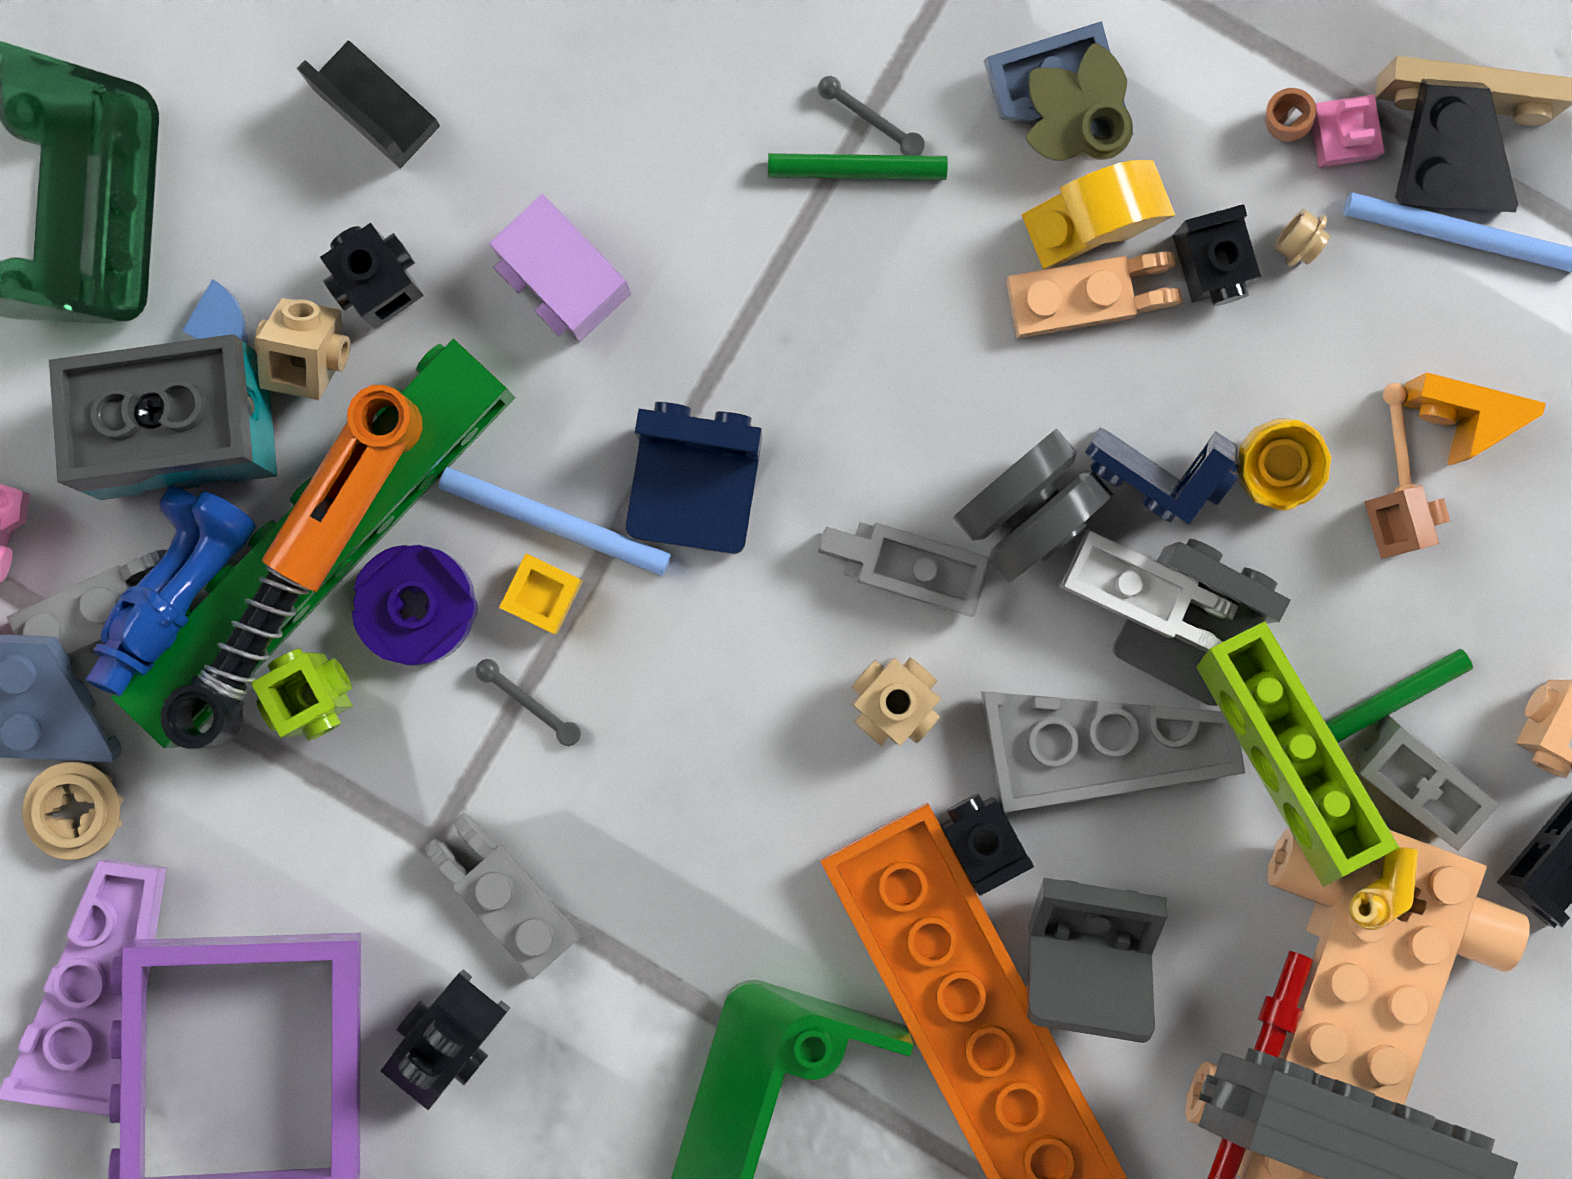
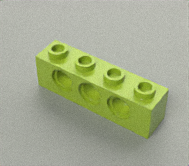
(1295, 754)

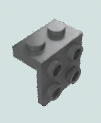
(1175, 660)
(1093, 959)

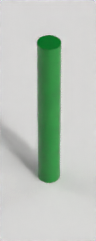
(857, 166)
(1399, 695)

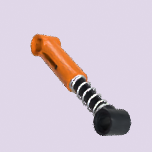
(297, 562)

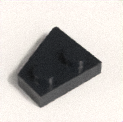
(1456, 151)

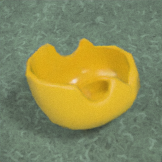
(1283, 463)

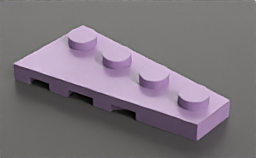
(67, 1046)

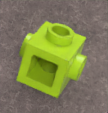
(282, 692)

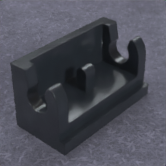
(1543, 870)

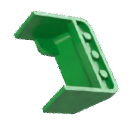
(756, 1042)

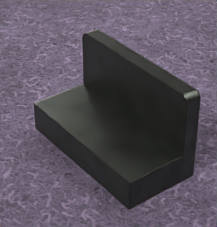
(372, 103)

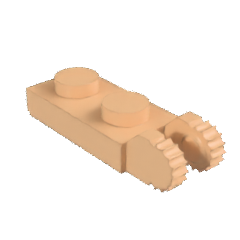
(1087, 294)

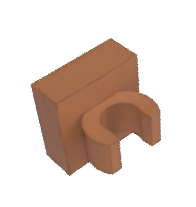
(1405, 521)

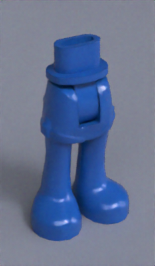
(155, 609)

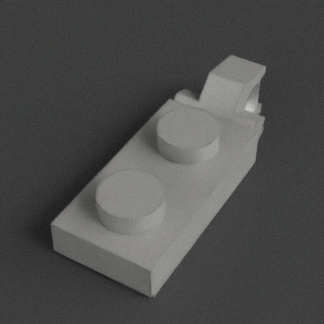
(910, 565)

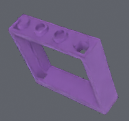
(128, 1039)

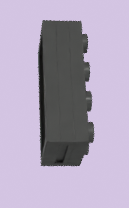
(1337, 1126)

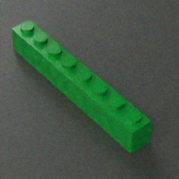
(456, 406)

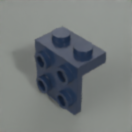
(693, 478)
(1166, 495)

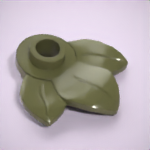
(1073, 101)

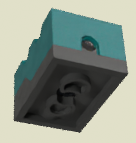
(161, 417)

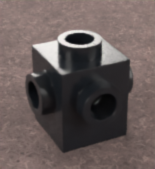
(370, 274)

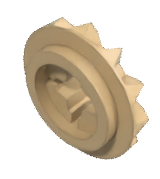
(52, 791)

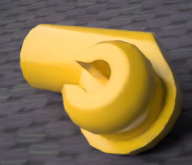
(1388, 895)

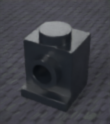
(1202, 272)
(985, 869)

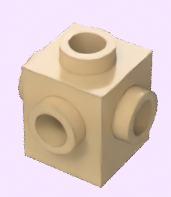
(300, 348)
(873, 690)

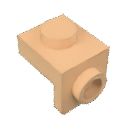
(1549, 727)

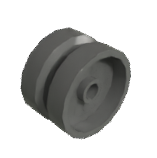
(1034, 507)

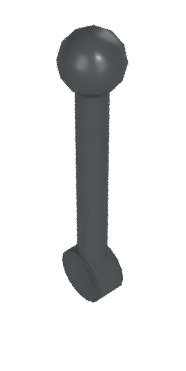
(910, 143)
(566, 733)

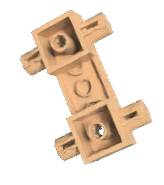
(1381, 988)

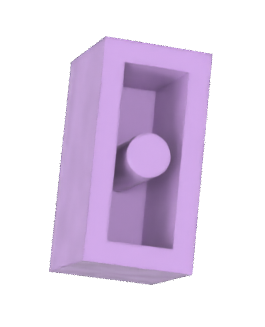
(559, 268)

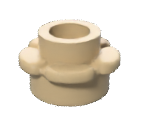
(1302, 238)

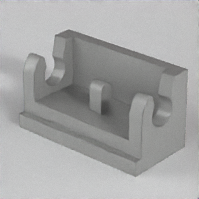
(1425, 784)

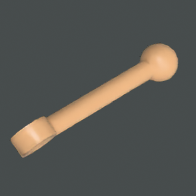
(1395, 395)

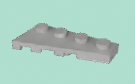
(1089, 749)

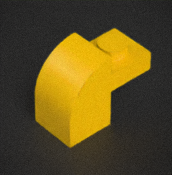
(1098, 210)

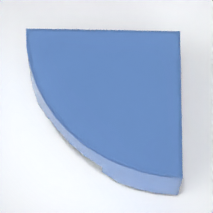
(217, 315)

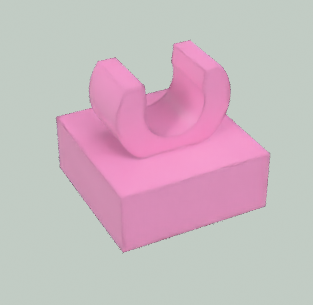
(1347, 131)

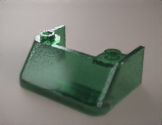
(91, 190)

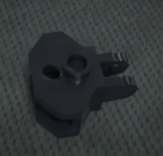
(443, 1040)

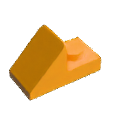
(1481, 412)

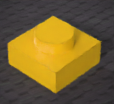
(541, 594)

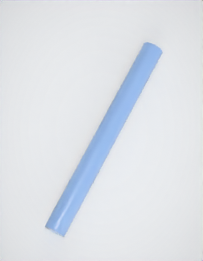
(1458, 231)
(554, 521)

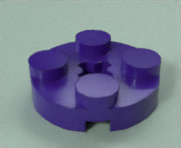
(379, 604)

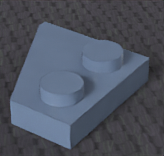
(1010, 71)
(45, 706)

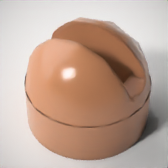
(1282, 107)

